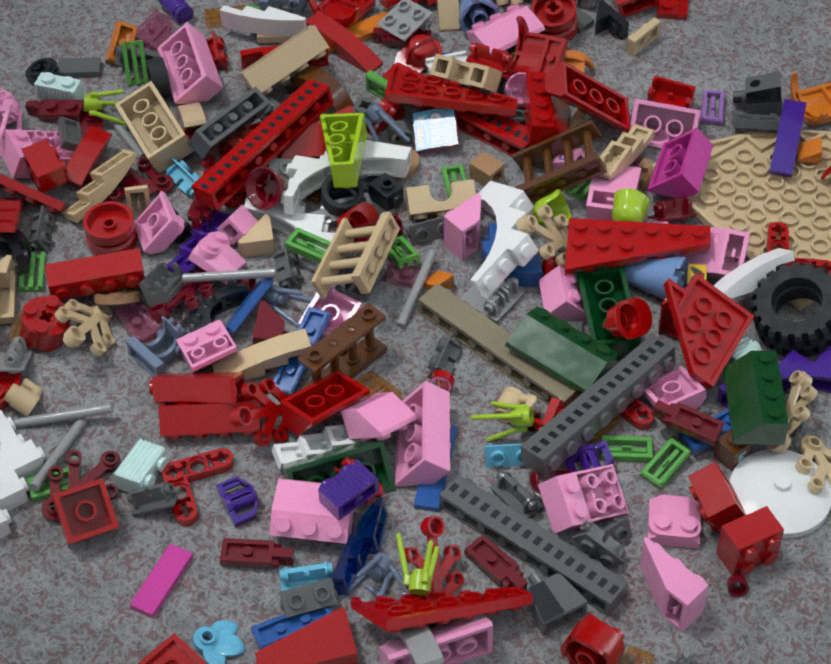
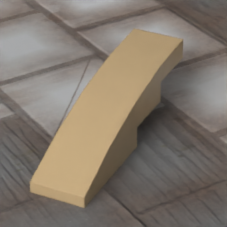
(191, 115)
(625, 150)
(104, 182)
(265, 355)

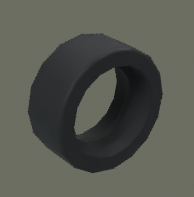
(159, 76)
(339, 208)

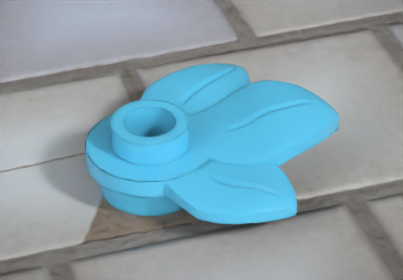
(222, 643)

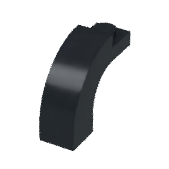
(17, 246)
(213, 306)

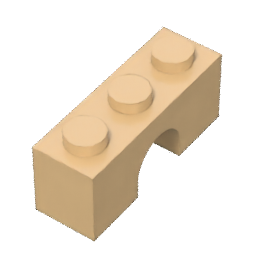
(466, 73)
(421, 204)

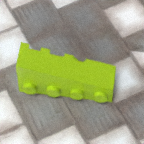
(345, 146)

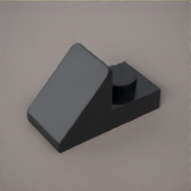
(610, 19)

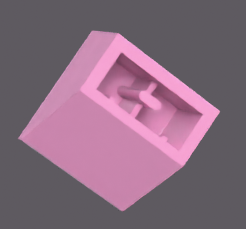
(463, 228)
(562, 295)
(206, 346)
(377, 417)

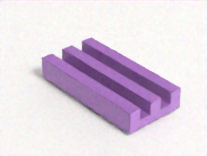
(711, 120)

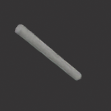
(134, 146)
(229, 275)
(416, 289)
(63, 415)
(58, 453)

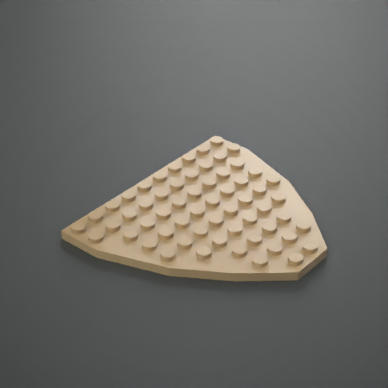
(746, 198)

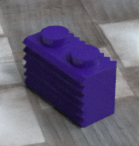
(348, 489)

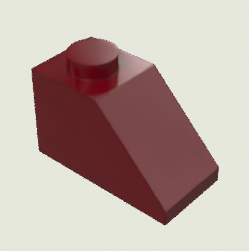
(267, 324)

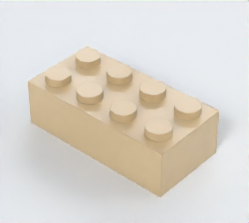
(285, 59)
(154, 127)

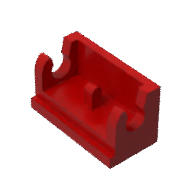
(671, 92)

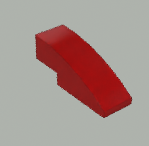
(87, 157)

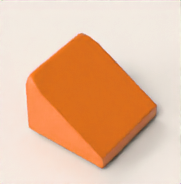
(810, 151)
(442, 278)

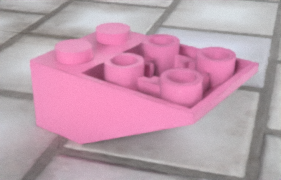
(17, 139)
(601, 192)
(726, 252)
(582, 497)
(675, 589)

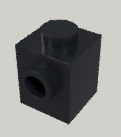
(386, 192)

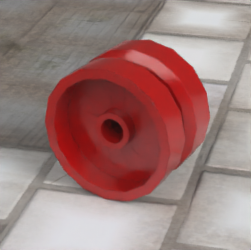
(557, 17)
(109, 228)

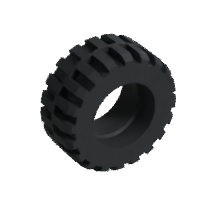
(786, 285)

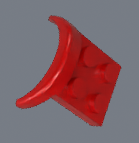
(343, 11)
(536, 51)

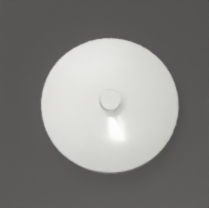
(774, 482)

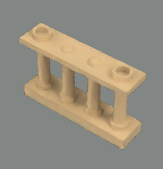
(367, 266)

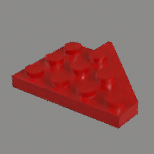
(706, 326)

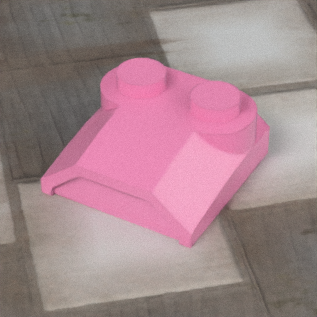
(158, 225)
(216, 255)
(338, 305)
(677, 387)
(674, 521)

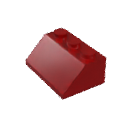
(320, 401)

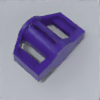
(589, 452)
(238, 500)

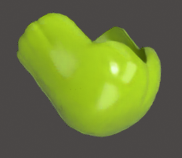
(556, 202)
(629, 205)

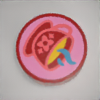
(443, 380)

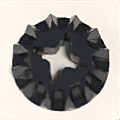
(38, 66)

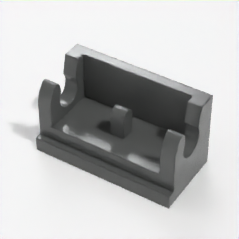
(161, 284)

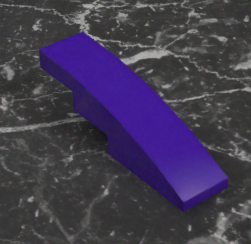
(787, 138)
(197, 234)

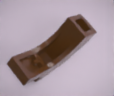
(339, 94)

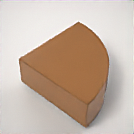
(646, 173)

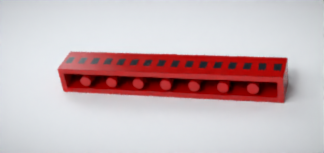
(492, 129)
(262, 144)

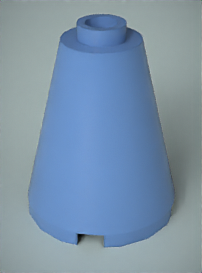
(475, 11)
(652, 274)

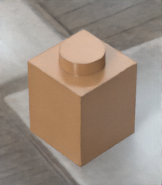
(486, 169)

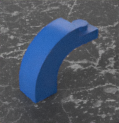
(528, 275)

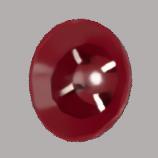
(264, 187)

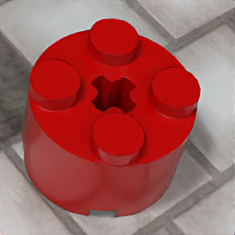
(39, 324)
(593, 643)

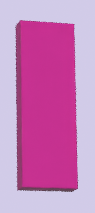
(161, 581)

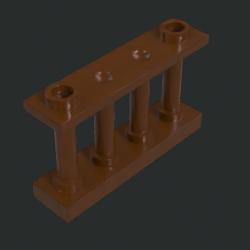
(564, 177)
(345, 338)

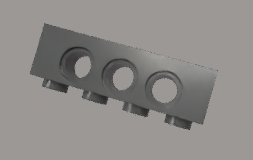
(229, 121)

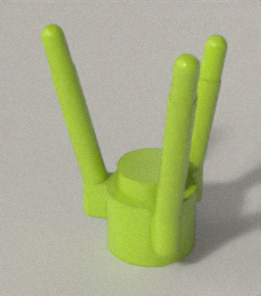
(93, 102)
(521, 417)
(420, 579)

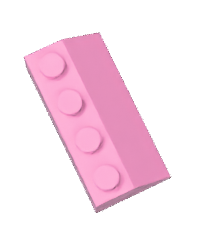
(190, 66)
(425, 444)
(456, 641)

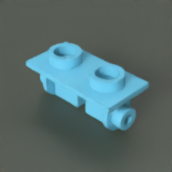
(180, 171)
(503, 455)
(304, 575)

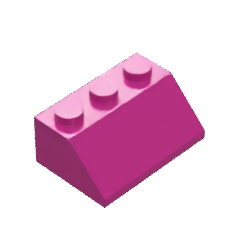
(681, 165)

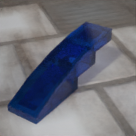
(364, 540)

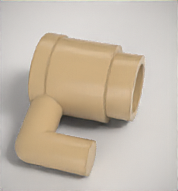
(514, 396)
(23, 397)

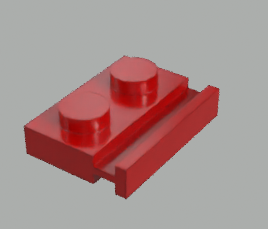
(672, 9)

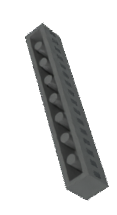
(598, 405)
(533, 543)

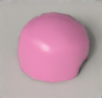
(515, 86)

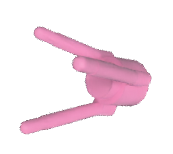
(10, 110)

